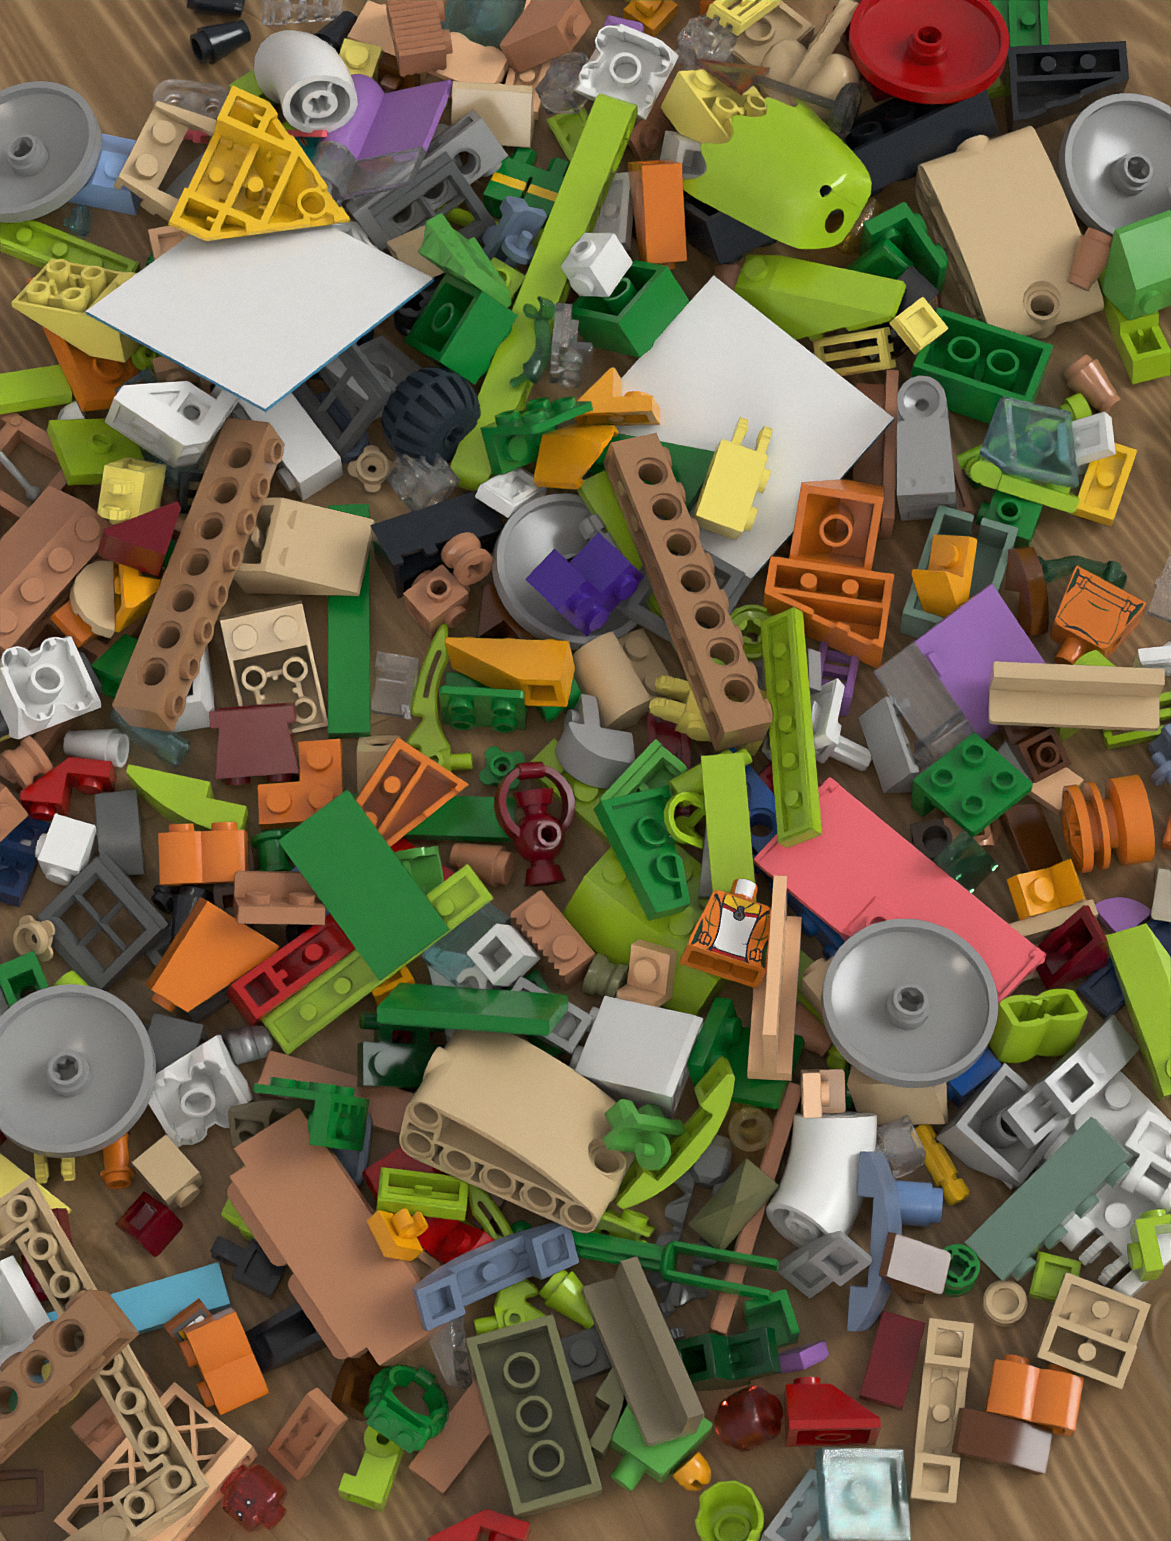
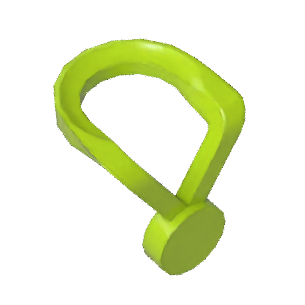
(684, 829)

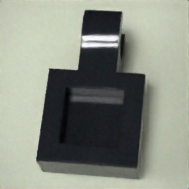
(252, 1266)

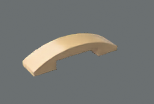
(941, 1395)

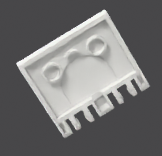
(1118, 1110)

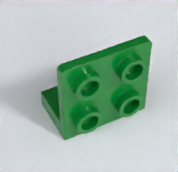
(910, 236)
(517, 434)
(472, 704)
(970, 785)
(726, 1037)
(337, 1115)

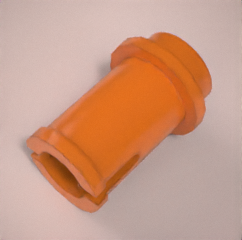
(117, 1169)

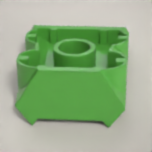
(462, 259)

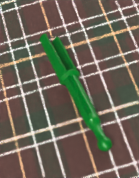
(664, 1259)

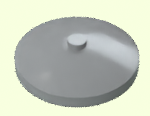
(45, 148)
(1117, 161)
(522, 545)
(909, 1003)
(72, 1070)

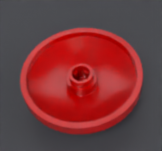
(929, 47)

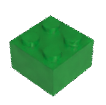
(634, 312)
(461, 328)

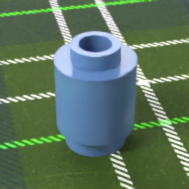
(919, 1203)

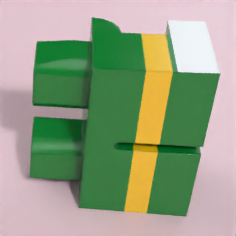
(523, 180)

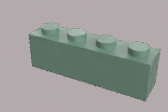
(1049, 1200)

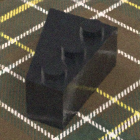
(416, 539)

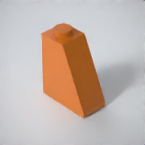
(658, 210)
(206, 958)

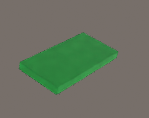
(364, 885)
(472, 1009)

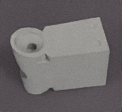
(923, 450)

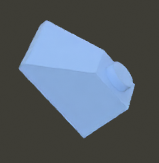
(99, 188)

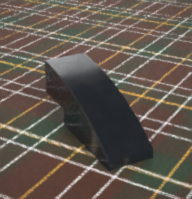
(284, 1339)

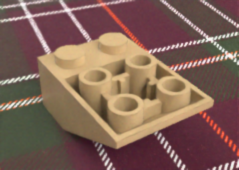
(304, 551)
(275, 661)

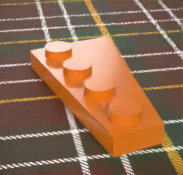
(90, 377)

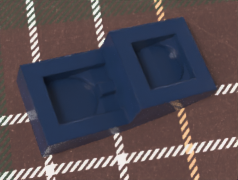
(19, 859)

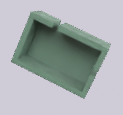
(989, 563)

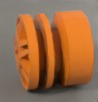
(1117, 822)

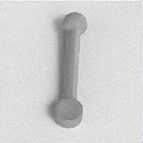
(32, 492)

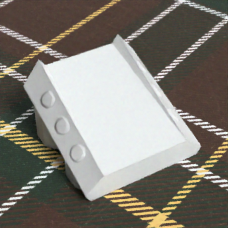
(627, 67)
(44, 686)
(198, 1092)

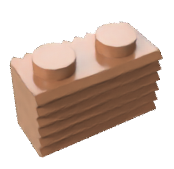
(418, 35)
(554, 939)

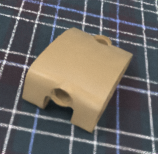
(1006, 232)
(516, 1127)

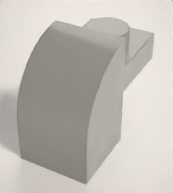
(593, 752)

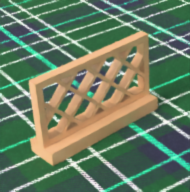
(776, 997)
(219, 1467)

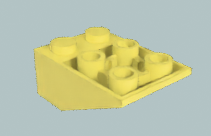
(703, 106)
(59, 302)

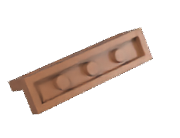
(879, 461)

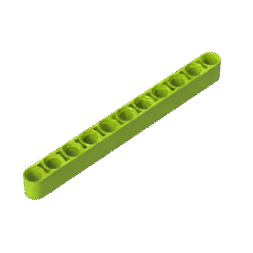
(571, 216)

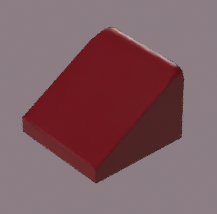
(150, 1224)

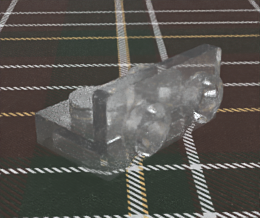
(569, 358)

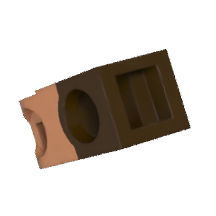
(935, 835)

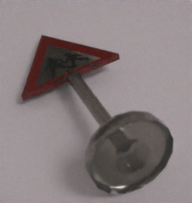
(743, 76)

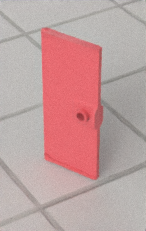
(872, 874)

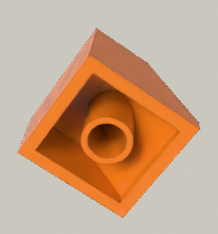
(837, 523)

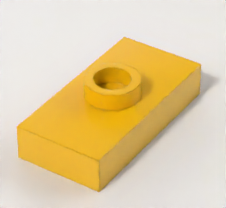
(1105, 486)

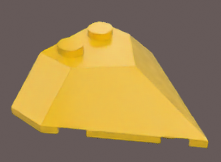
(253, 178)

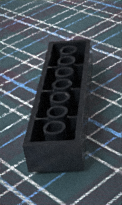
(887, 141)

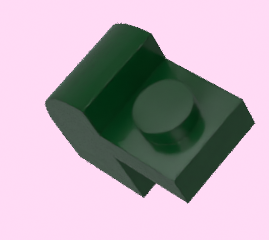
(729, 1361)

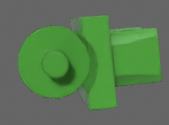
(642, 1133)

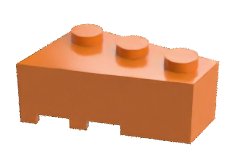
(837, 602)
(406, 790)

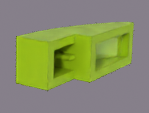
(1138, 342)
(185, 799)

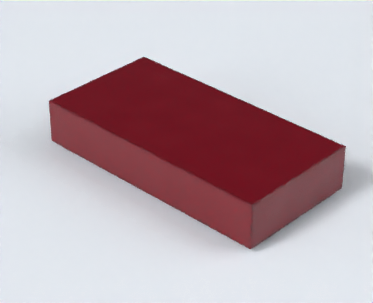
(892, 1360)

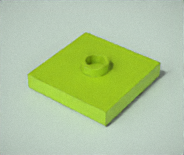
(86, 447)

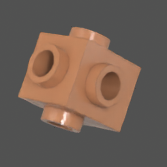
(437, 599)

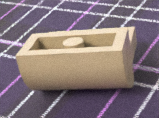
(620, 676)
(1093, 1330)

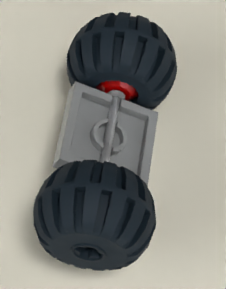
(427, 406)

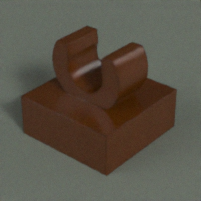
(390, 78)

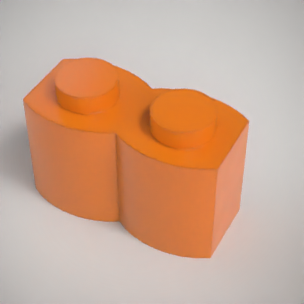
(202, 856)
(224, 1361)
(1034, 1394)

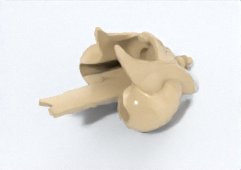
(817, 67)

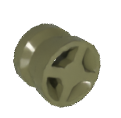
(604, 977)

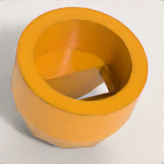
(693, 1473)

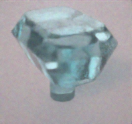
(79, 220)

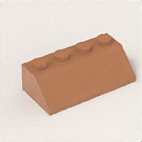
(42, 560)

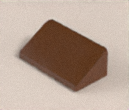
(1030, 837)

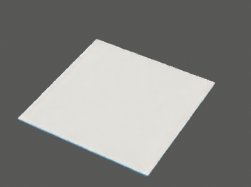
(260, 306)
(734, 363)

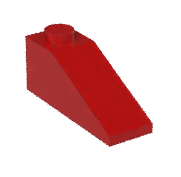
(289, 971)

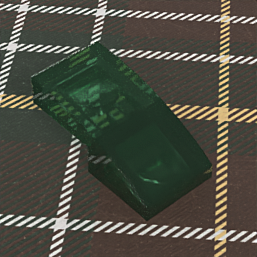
(966, 861)

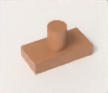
(307, 1434)

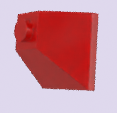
(826, 1416)

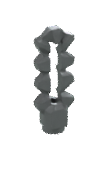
(707, 1172)

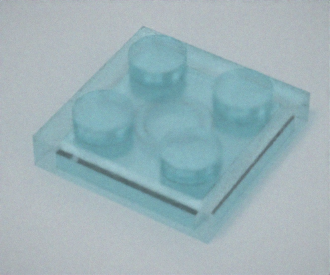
(862, 1494)

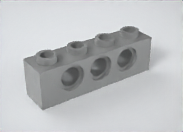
(484, 159)

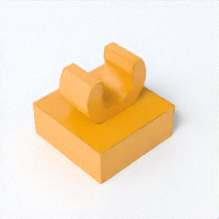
(651, 13)
(398, 1233)

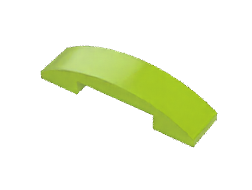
(714, 1096)

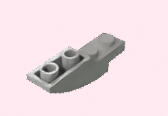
(1071, 1082)

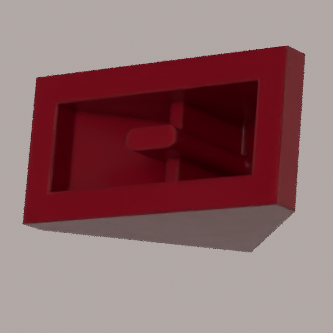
(141, 540)
(1073, 950)

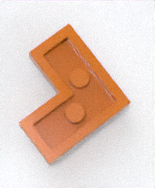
(320, 782)

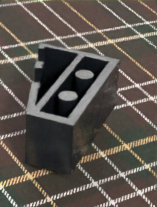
(1060, 80)

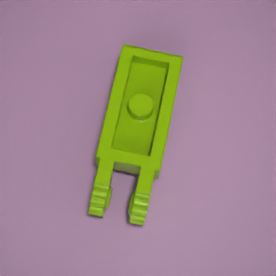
(991, 476)

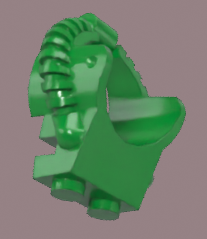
(394, 1419)

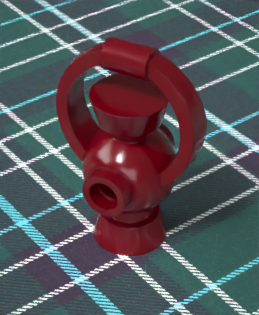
(538, 834)

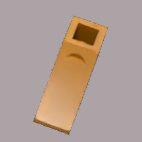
(535, 666)

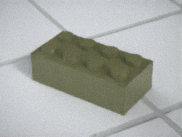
(533, 1417)

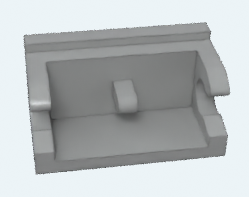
(889, 747)

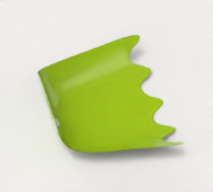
(775, 172)

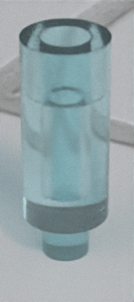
(163, 744)

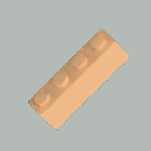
(466, 64)

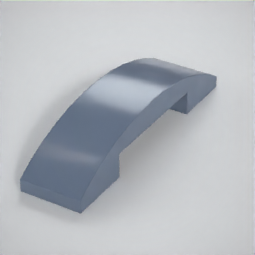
(878, 1182)
(491, 1268)

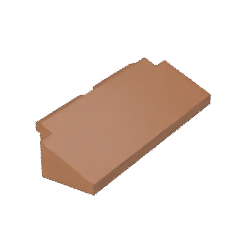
(315, 1221)

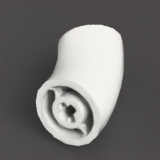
(306, 80)
(822, 1176)

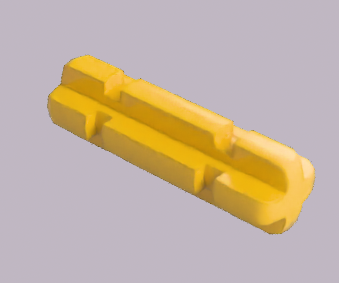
(941, 1166)

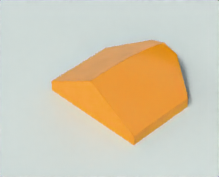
(570, 453)

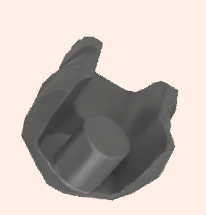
(247, 1043)

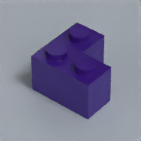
(588, 584)

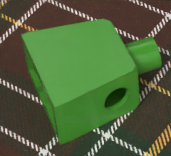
(658, 1460)

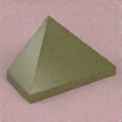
(733, 1205)

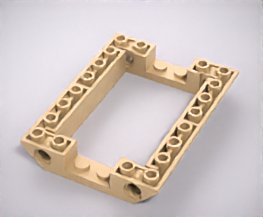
(176, 1482)

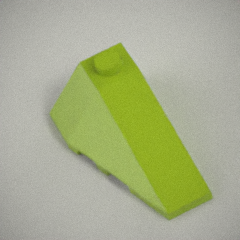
(816, 297)
(1145, 982)

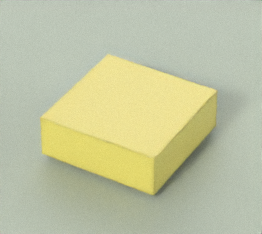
(918, 325)

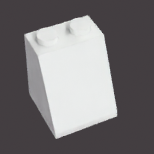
(638, 1052)

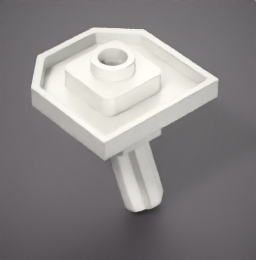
(826, 730)

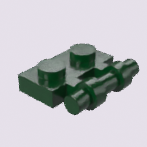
(393, 1064)

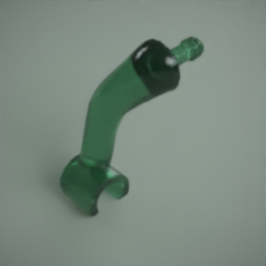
(539, 359)
(1064, 566)

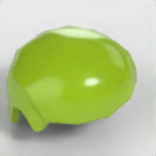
(729, 1513)

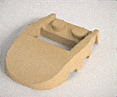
(155, 152)

